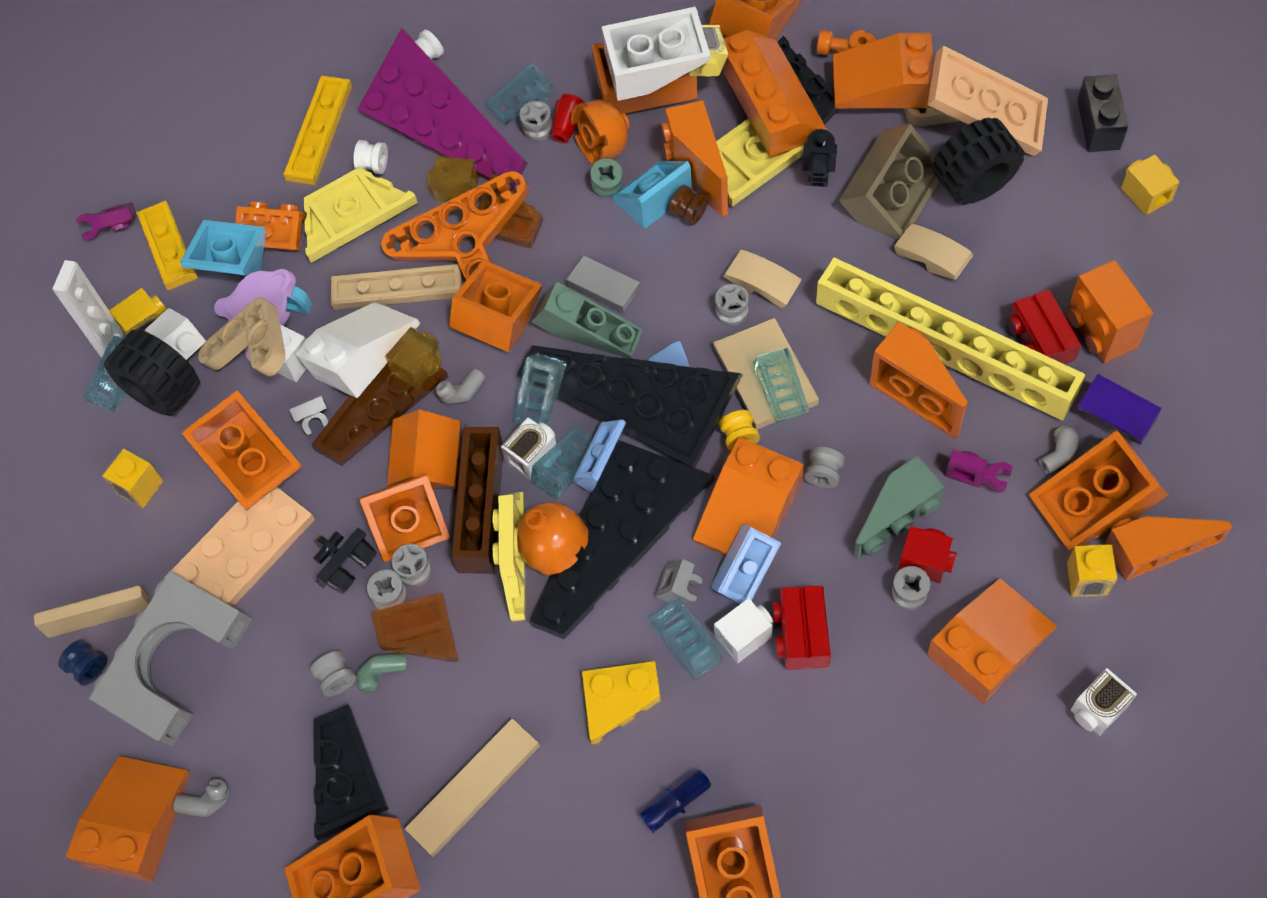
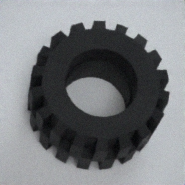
(978, 160)
(151, 372)

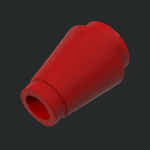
(562, 128)

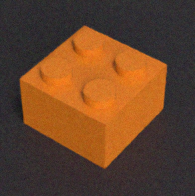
(1108, 312)

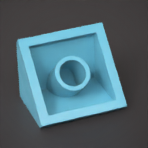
(651, 192)
(226, 248)

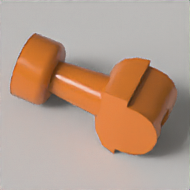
(827, 42)

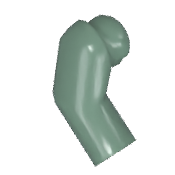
(376, 666)

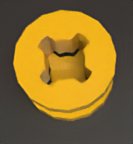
(738, 425)

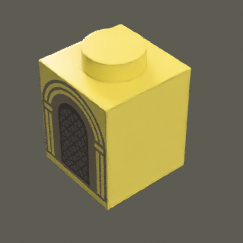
(717, 51)

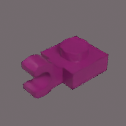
(115, 217)
(973, 470)

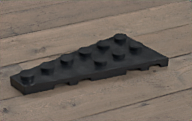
(659, 401)
(624, 519)

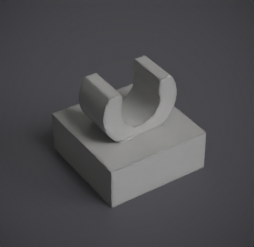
(308, 411)
(675, 582)

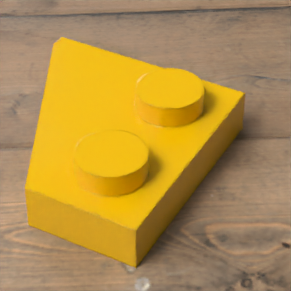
(617, 695)

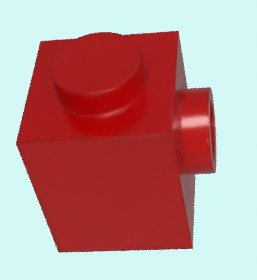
(929, 551)

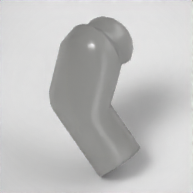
(205, 805)

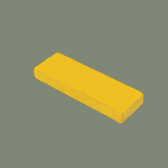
(165, 244)

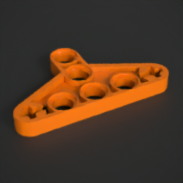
(476, 223)

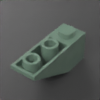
(585, 322)
(904, 497)

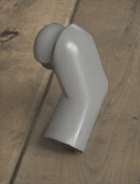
(462, 392)
(1065, 451)

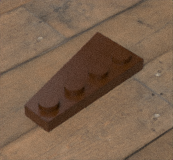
(370, 414)

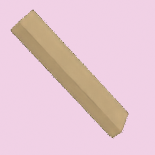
(395, 286)
(472, 787)

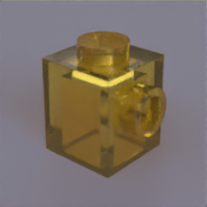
(452, 177)
(414, 357)

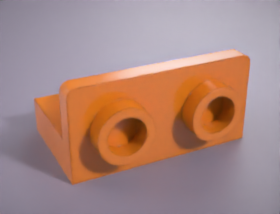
(281, 226)

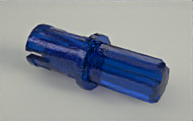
(674, 801)

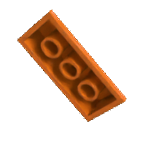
(769, 92)

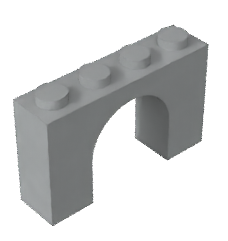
(127, 683)

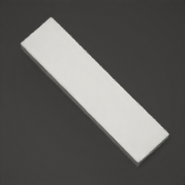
(86, 306)

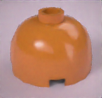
(601, 129)
(551, 537)

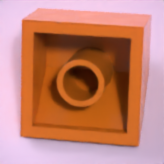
(494, 305)

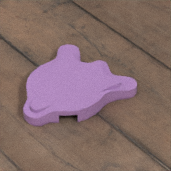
(271, 286)

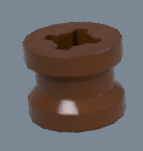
(688, 204)

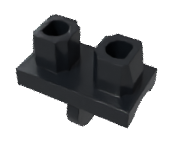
(819, 157)
(333, 573)

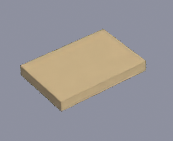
(737, 356)

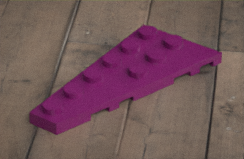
(429, 108)

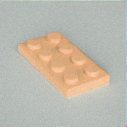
(976, 92)
(244, 546)

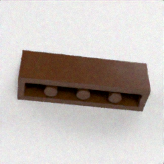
(476, 500)

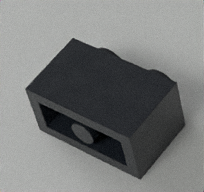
(1102, 113)

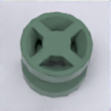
(608, 184)

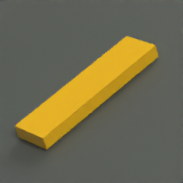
(317, 130)

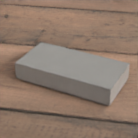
(603, 284)

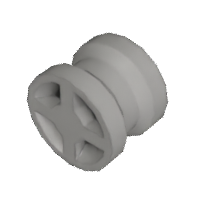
(536, 112)
(729, 296)
(824, 467)
(407, 558)
(391, 596)
(909, 596)
(333, 673)

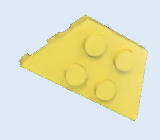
(748, 162)
(349, 210)
(507, 553)

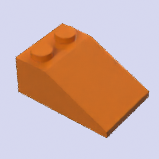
(759, 16)
(885, 73)
(691, 139)
(916, 378)
(241, 450)
(751, 490)
(1098, 492)
(990, 640)
(128, 819)
(732, 855)
(357, 863)

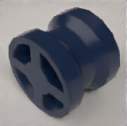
(82, 662)

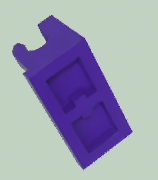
(1119, 408)

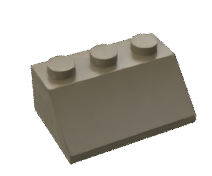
(892, 182)

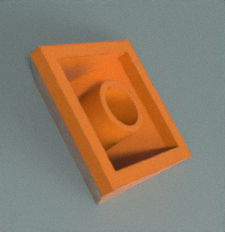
(424, 445)
(405, 516)

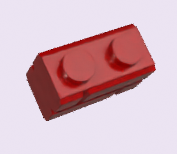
(1044, 327)
(803, 627)

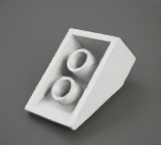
(653, 51)
(354, 347)

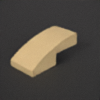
(938, 252)
(762, 276)

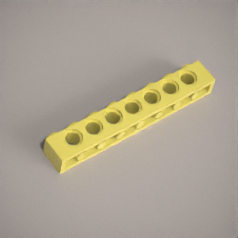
(955, 339)

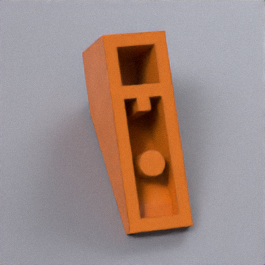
(1157, 541)

